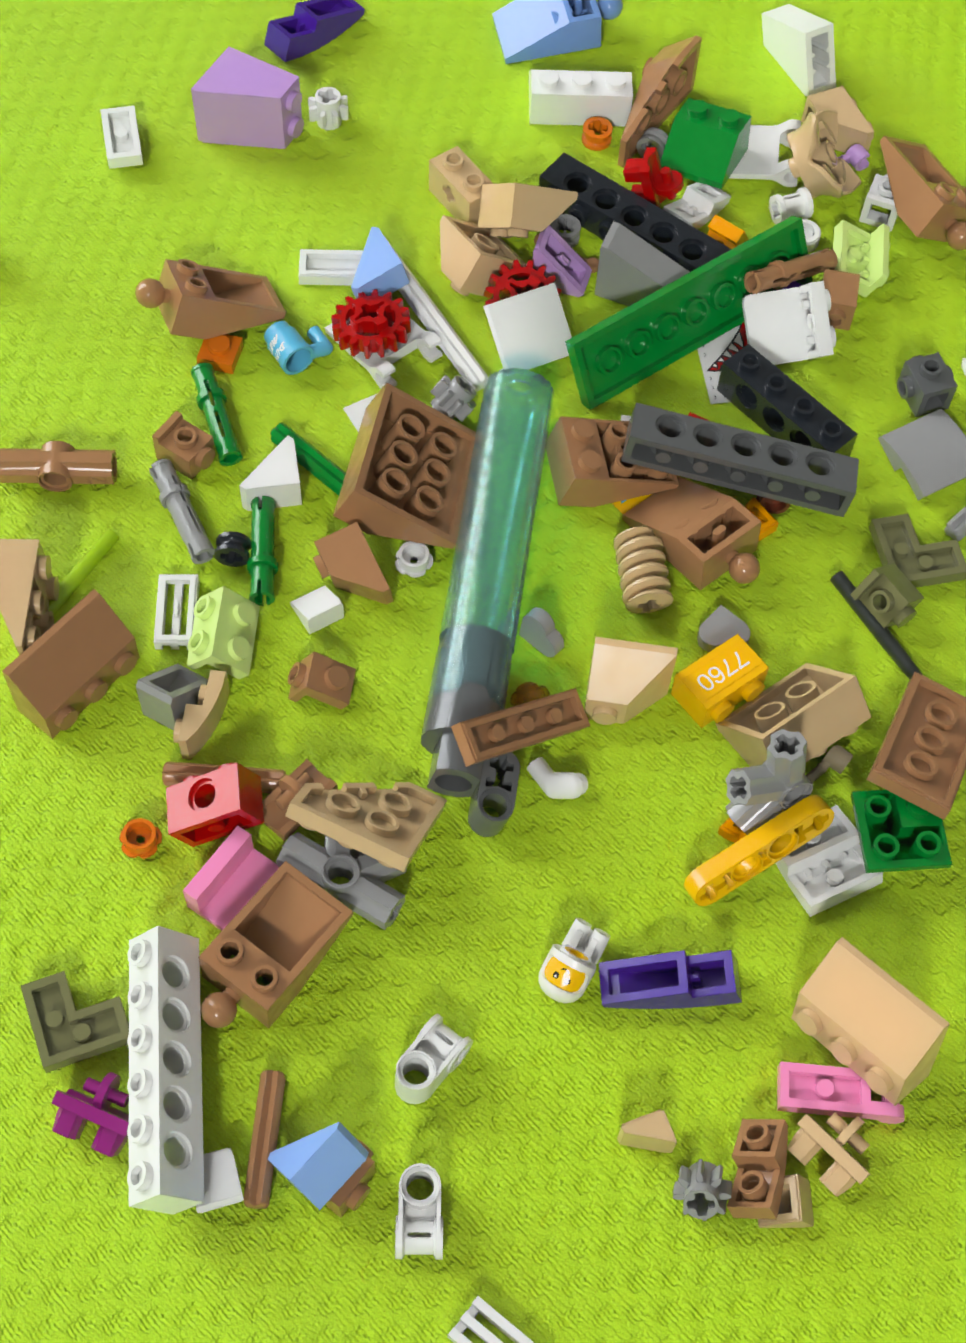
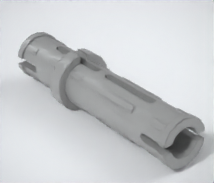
(176, 499)

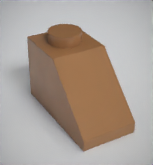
(351, 564)

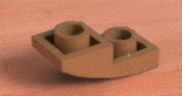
(761, 1165)

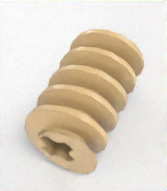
(642, 570)

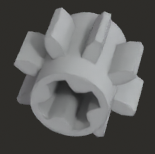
(454, 397)
(702, 1190)

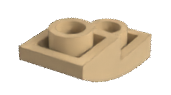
(202, 719)

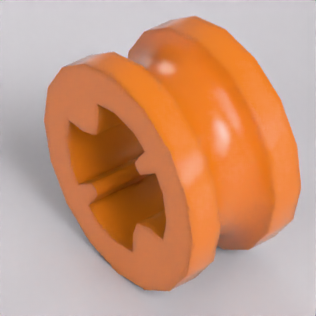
(597, 125)

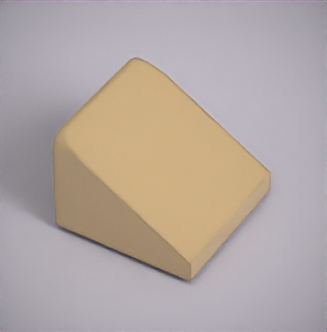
(648, 1133)
(795, 1205)

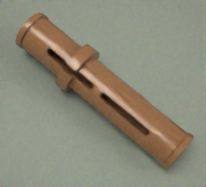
(780, 273)

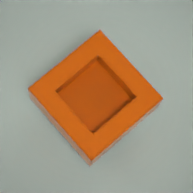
(221, 352)

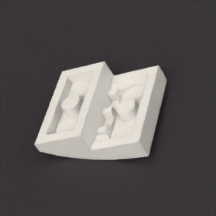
(529, 328)
(828, 867)

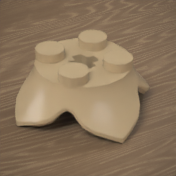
(816, 159)

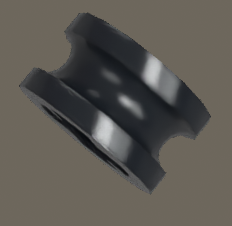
(232, 549)

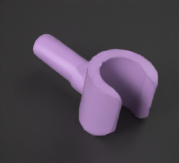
(856, 156)

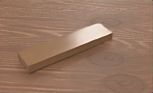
(520, 726)

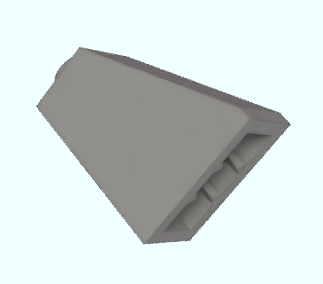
(632, 267)

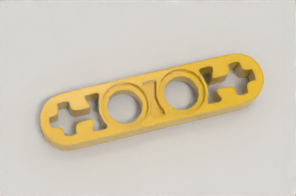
(758, 850)

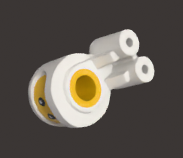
(572, 963)

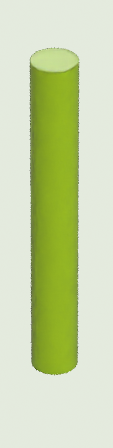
(83, 568)

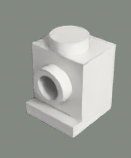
(879, 195)

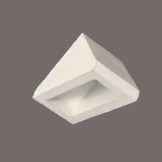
(274, 477)

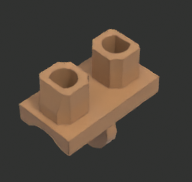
(278, 801)

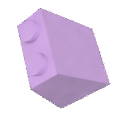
(247, 103)

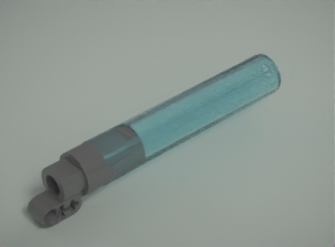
(487, 591)

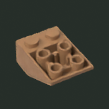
(589, 467)

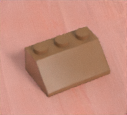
(71, 665)

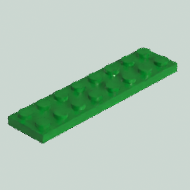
(676, 317)

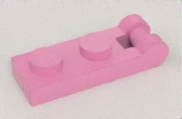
(831, 1090)

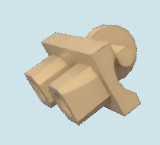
(846, 1168)

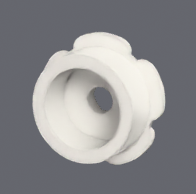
(413, 551)

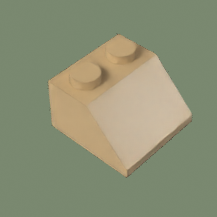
(521, 208)

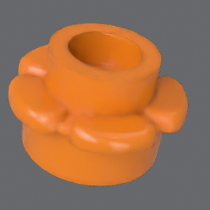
(140, 828)

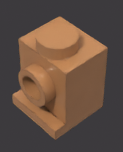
(184, 445)

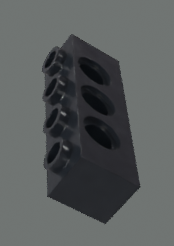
(781, 404)

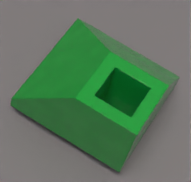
(898, 834)

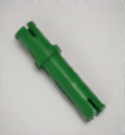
(206, 382)
(262, 564)

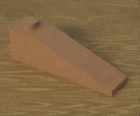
(663, 87)

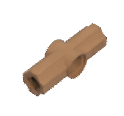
(58, 466)

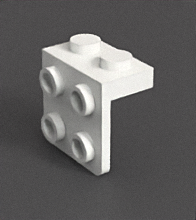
(790, 323)

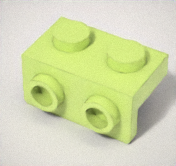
(863, 254)
(223, 632)

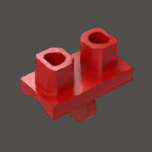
(656, 182)

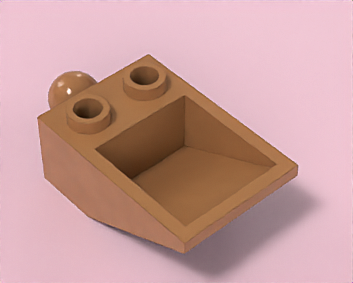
(925, 192)
(209, 300)
(701, 532)
(276, 937)

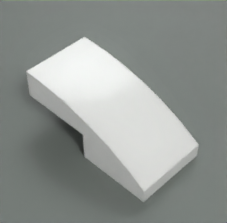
(698, 204)

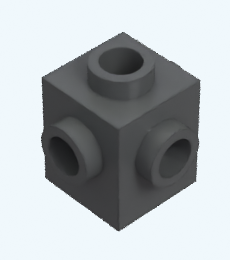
(926, 384)

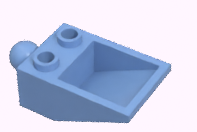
(551, 26)

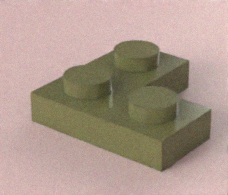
(921, 564)
(68, 1033)

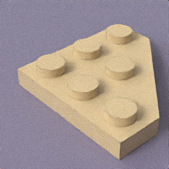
(370, 820)

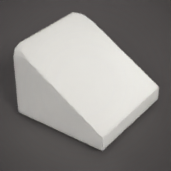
(318, 609)
(220, 1181)

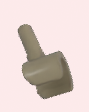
(835, 758)

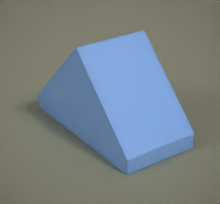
(378, 267)
(320, 1162)

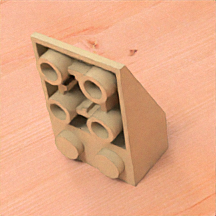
(26, 590)

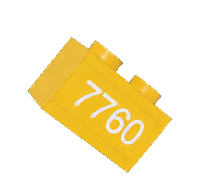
(720, 681)

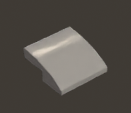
(928, 452)

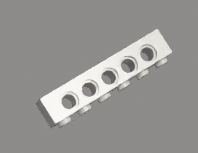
(165, 1073)

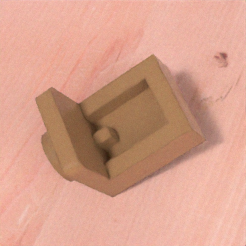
(322, 680)
(355, 1189)

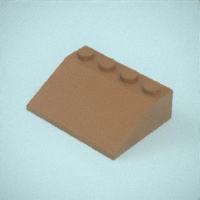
(407, 471)

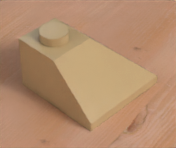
(472, 255)
(626, 679)

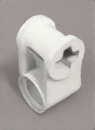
(435, 1054)
(419, 1221)

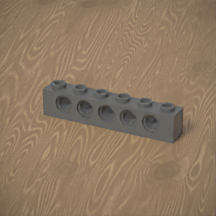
(740, 460)

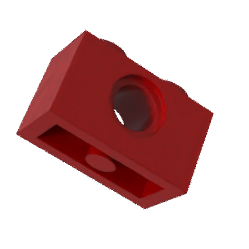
(214, 804)

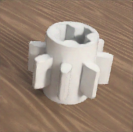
(328, 108)

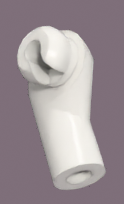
(557, 784)

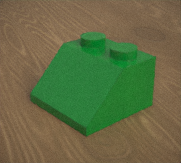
(706, 142)

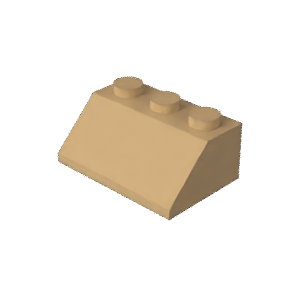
(809, 700)
(870, 1022)

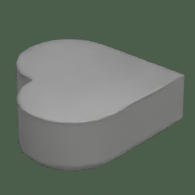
(721, 627)
(540, 632)

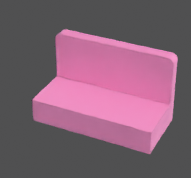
(228, 879)

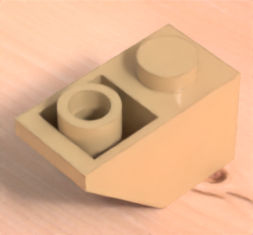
(852, 124)

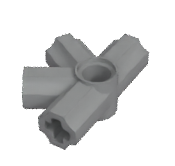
(769, 788)
(364, 892)

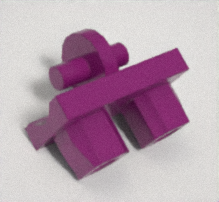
(77, 1108)

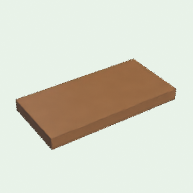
(924, 747)

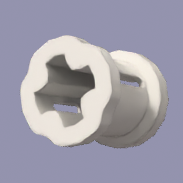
(795, 204)

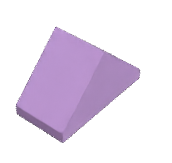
(562, 261)

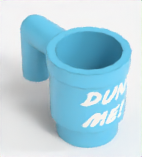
(291, 349)

